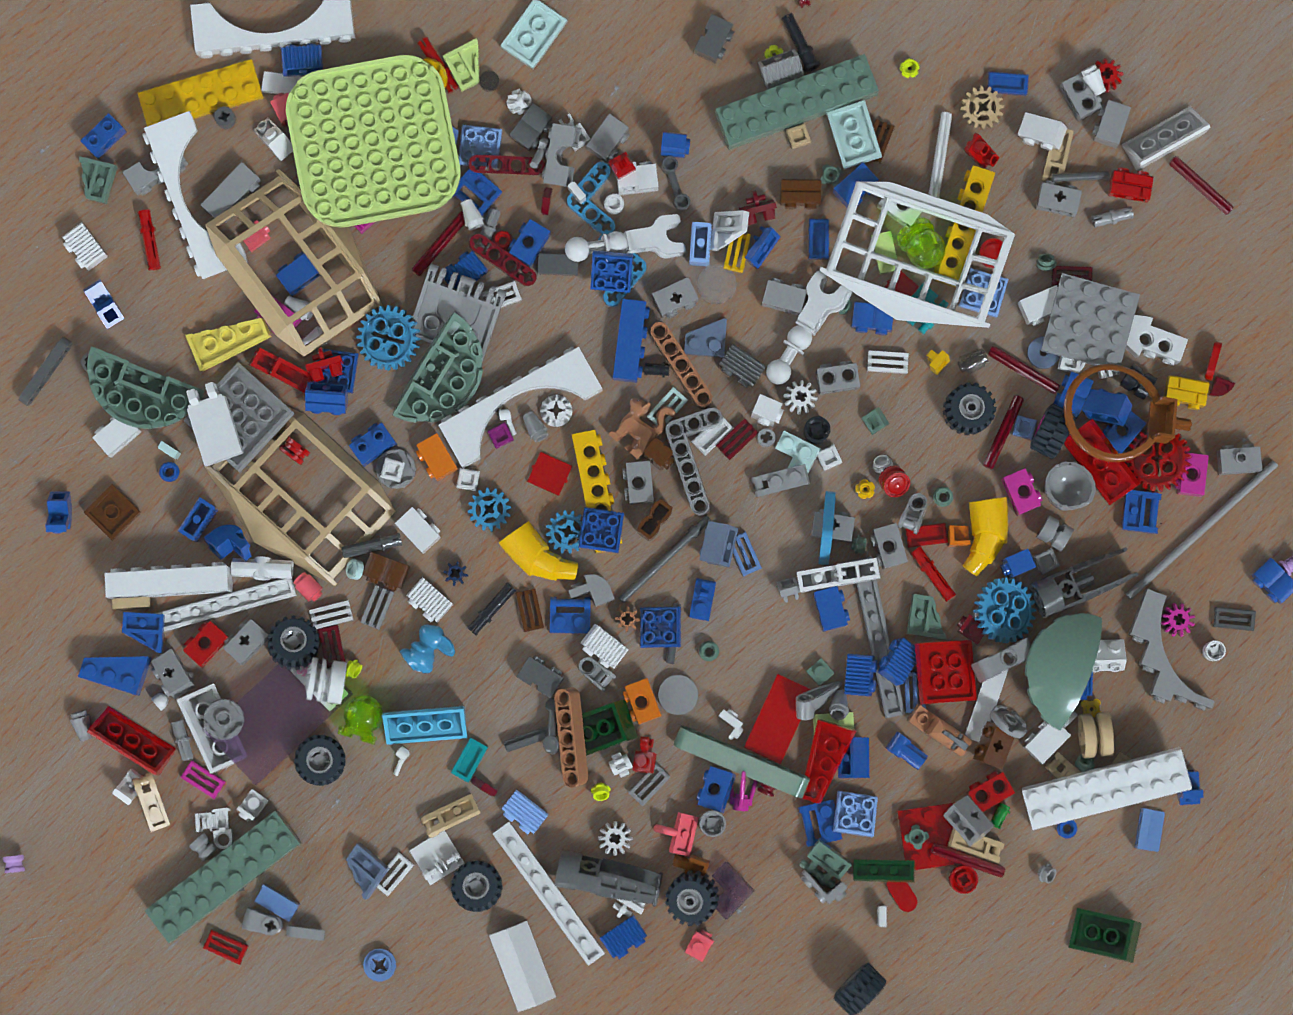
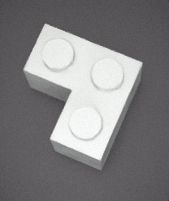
(639, 181)

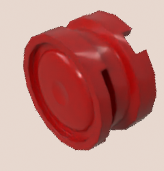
(990, 249)
(294, 447)
(894, 481)
(963, 879)

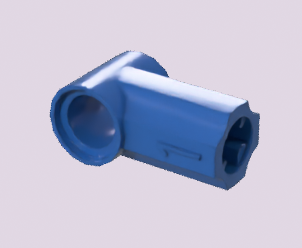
(902, 748)

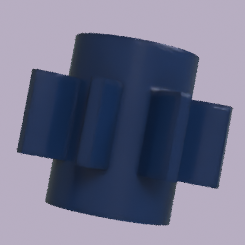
(450, 573)

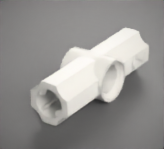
(262, 568)

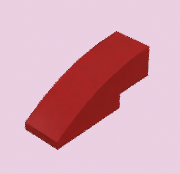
(280, 369)

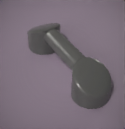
(669, 167)
(550, 742)

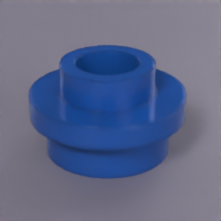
(169, 465)
(1073, 829)

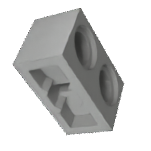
(1075, 98)
(839, 383)

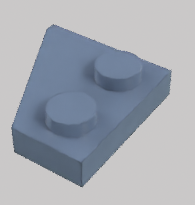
(707, 340)
(366, 869)

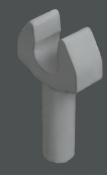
(543, 144)

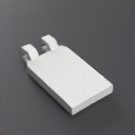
(213, 426)

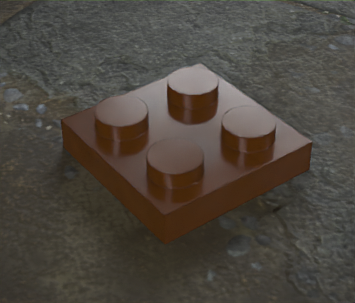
(112, 512)

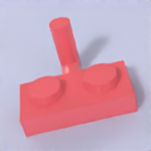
(681, 834)

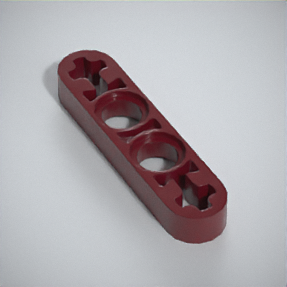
(506, 165)
(501, 261)

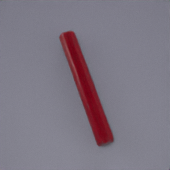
(1201, 185)
(439, 244)
(1023, 370)
(1003, 432)
(967, 860)

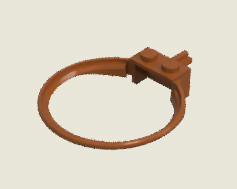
(1161, 419)

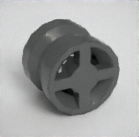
(227, 121)

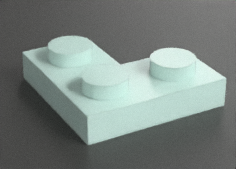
(799, 449)

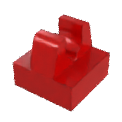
(622, 165)

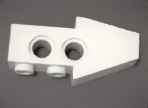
(1141, 326)
(838, 575)

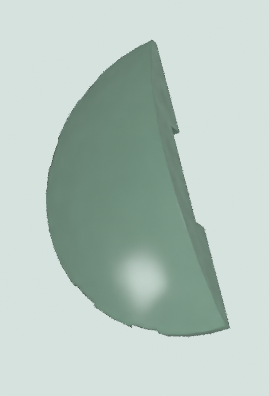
(444, 376)
(136, 394)
(1061, 665)

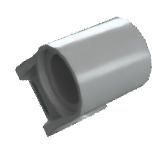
(913, 516)
(597, 674)
(258, 922)

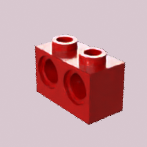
(992, 796)

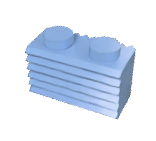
(700, 244)
(525, 812)

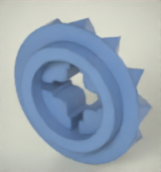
(369, 965)

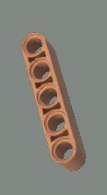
(679, 355)
(566, 745)

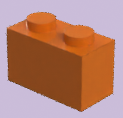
(436, 457)

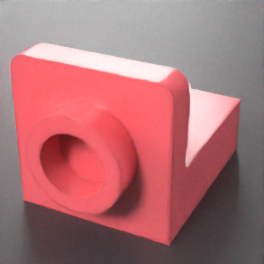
(257, 238)
(699, 945)

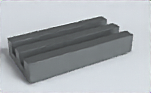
(1217, 617)

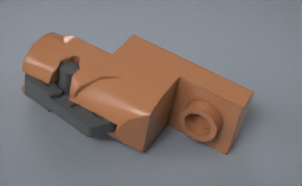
(939, 730)

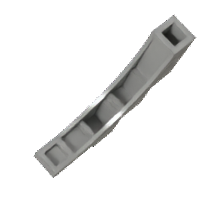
(1147, 628)

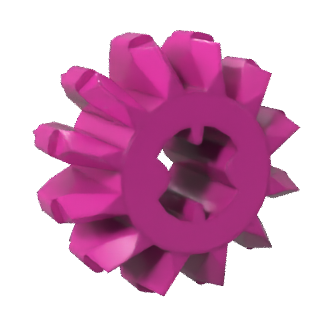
(1183, 615)

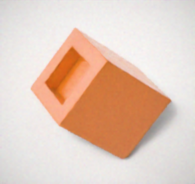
(958, 536)

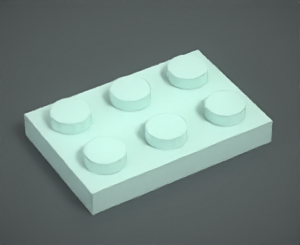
(533, 33)
(854, 134)

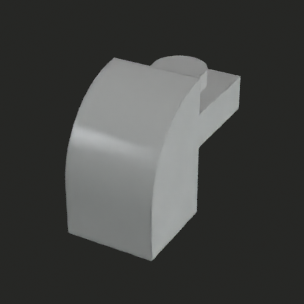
(596, 586)

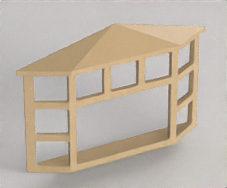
(339, 239)
(275, 539)

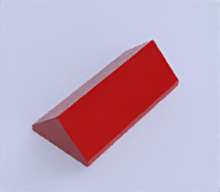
(132, 740)

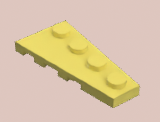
(220, 344)

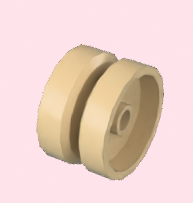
(1095, 735)

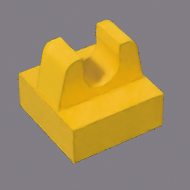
(938, 361)

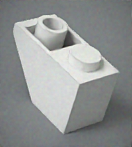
(274, 139)

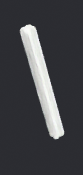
(940, 154)

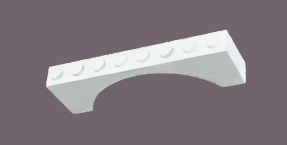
(217, 36)
(168, 144)
(565, 373)

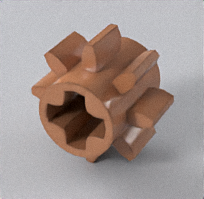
(631, 623)

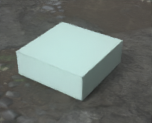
(169, 450)

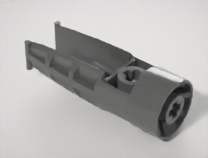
(1049, 594)
(608, 878)

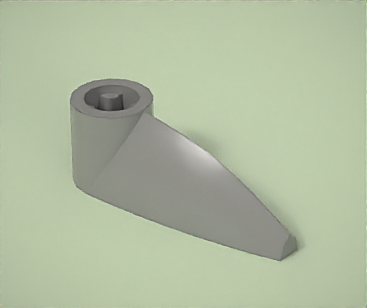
(813, 699)

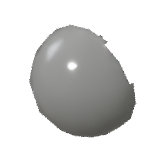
(1069, 486)

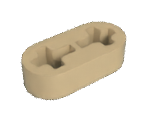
(131, 603)

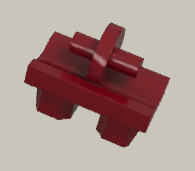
(766, 207)

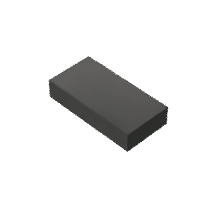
(556, 265)

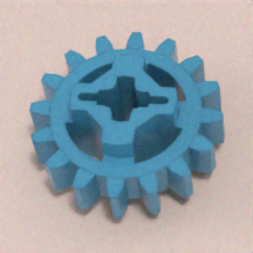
(481, 520)
(554, 528)

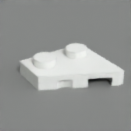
(728, 227)

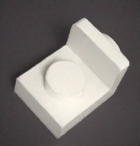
(252, 806)

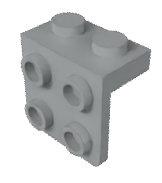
(835, 893)

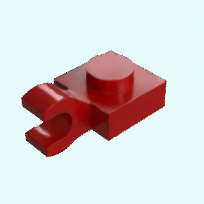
(645, 759)

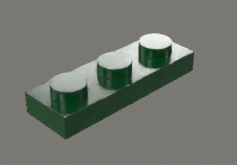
(884, 870)

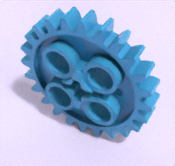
(393, 320)
(989, 605)

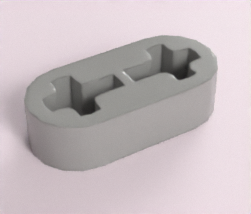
(305, 933)

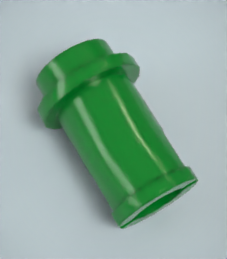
(1000, 815)

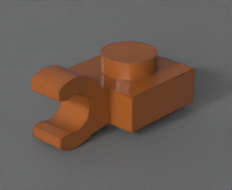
(693, 863)

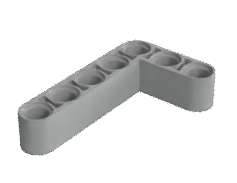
(688, 457)

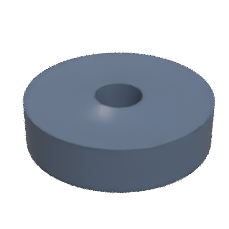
(1036, 359)

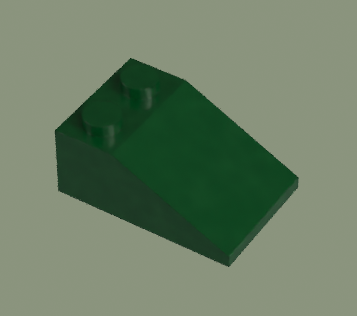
(607, 727)
(1105, 935)

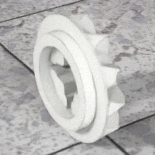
(563, 417)

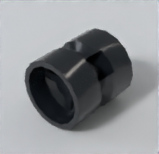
(1130, 383)
(816, 430)

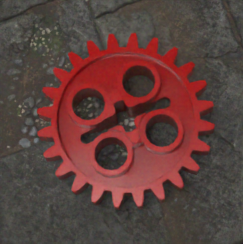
(1176, 456)

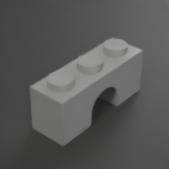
(560, 138)
(142, 180)

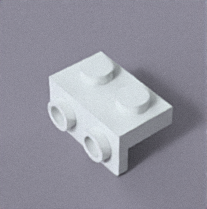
(1110, 656)

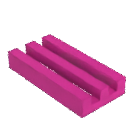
(217, 788)

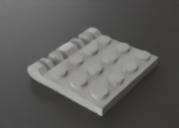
(440, 301)

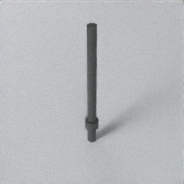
(693, 532)

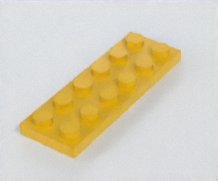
(202, 93)

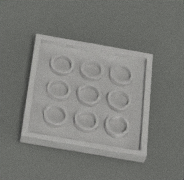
(1089, 321)
(254, 411)

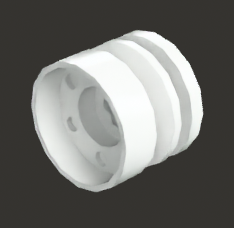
(326, 680)

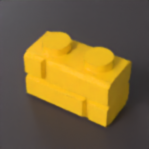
(1187, 391)

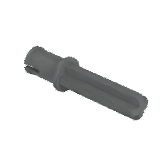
(372, 545)
(527, 739)

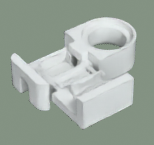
(216, 821)

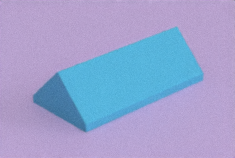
(425, 725)

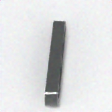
(45, 371)

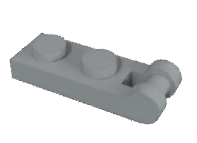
(781, 480)

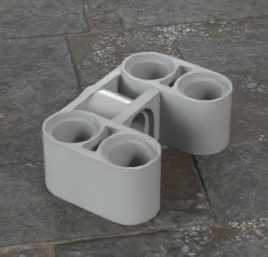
(995, 664)

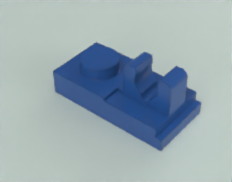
(762, 246)
(702, 599)

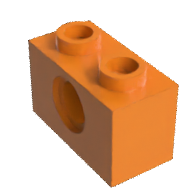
(638, 689)

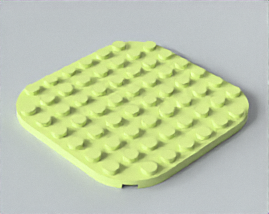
(373, 141)

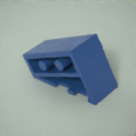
(117, 672)

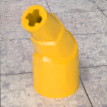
(989, 531)
(534, 557)

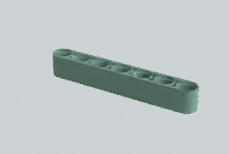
(741, 760)

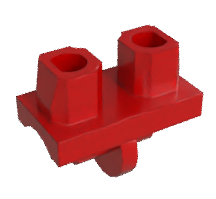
(981, 152)
(334, 363)

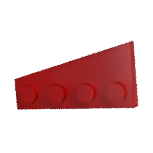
(826, 754)

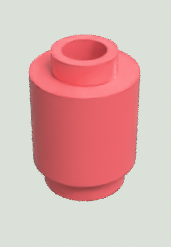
(308, 587)

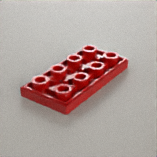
(776, 720)

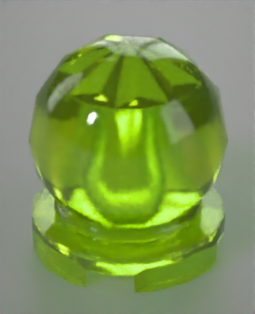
(922, 244)
(362, 718)

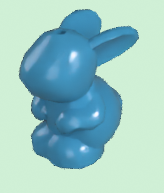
(421, 654)

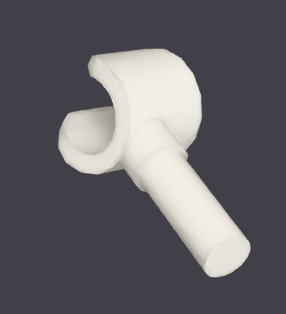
(506, 415)
(403, 754)

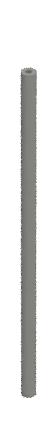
(1201, 529)

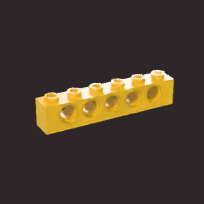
(984, 180)
(581, 442)

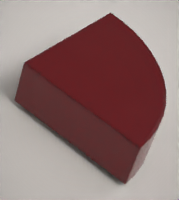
(546, 201)
(1220, 387)
(483, 786)

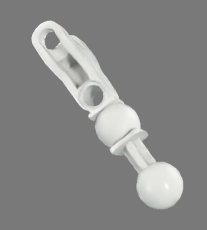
(632, 241)
(808, 324)

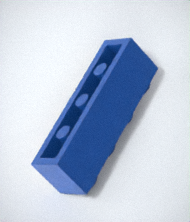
(629, 341)

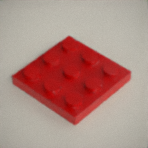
(945, 672)
(930, 820)

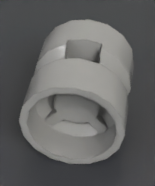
(1055, 533)
(712, 823)

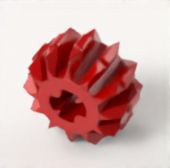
(1112, 71)

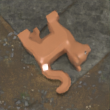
(640, 431)

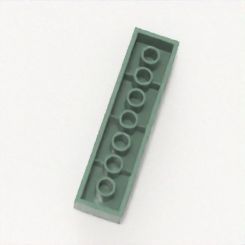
(796, 102)
(223, 876)

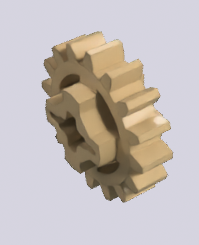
(988, 113)

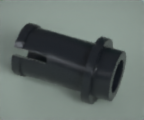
(656, 369)

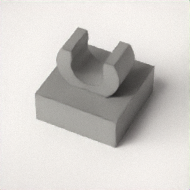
(788, 587)

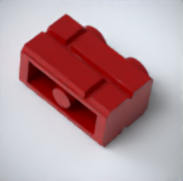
(1131, 185)

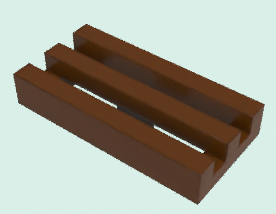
(884, 125)
(526, 593)

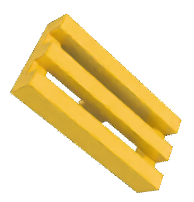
(733, 268)

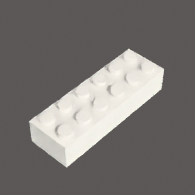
(169, 582)

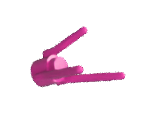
(742, 801)

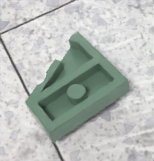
(98, 179)
(924, 618)

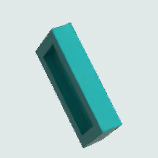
(469, 760)

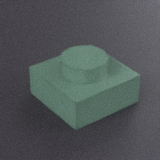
(875, 420)
(820, 672)

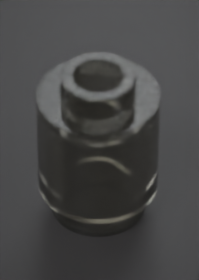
(973, 361)

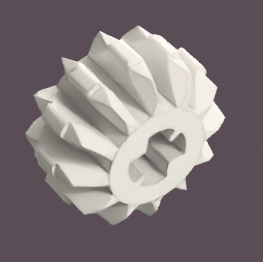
(803, 391)
(613, 845)

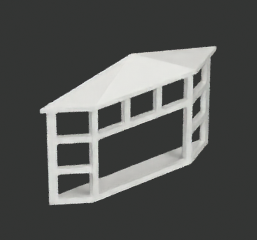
(901, 305)

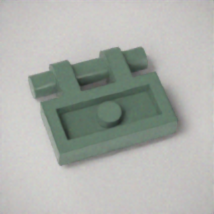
(829, 860)

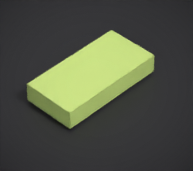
(885, 247)

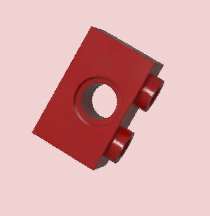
(204, 655)

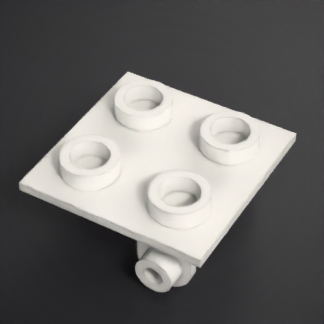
(437, 857)

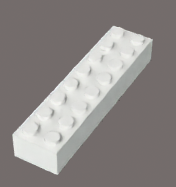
(1106, 788)

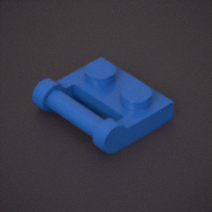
(479, 186)
(1134, 511)
(570, 622)
(825, 817)

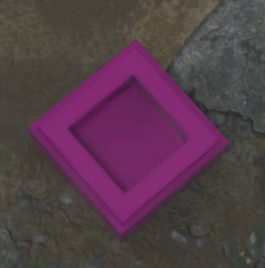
(500, 435)

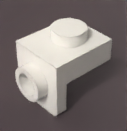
(731, 718)
(125, 790)

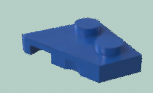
(145, 628)

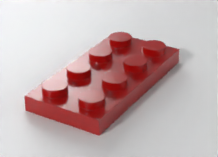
(1110, 478)

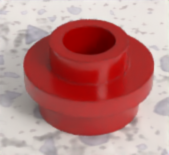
(503, 234)

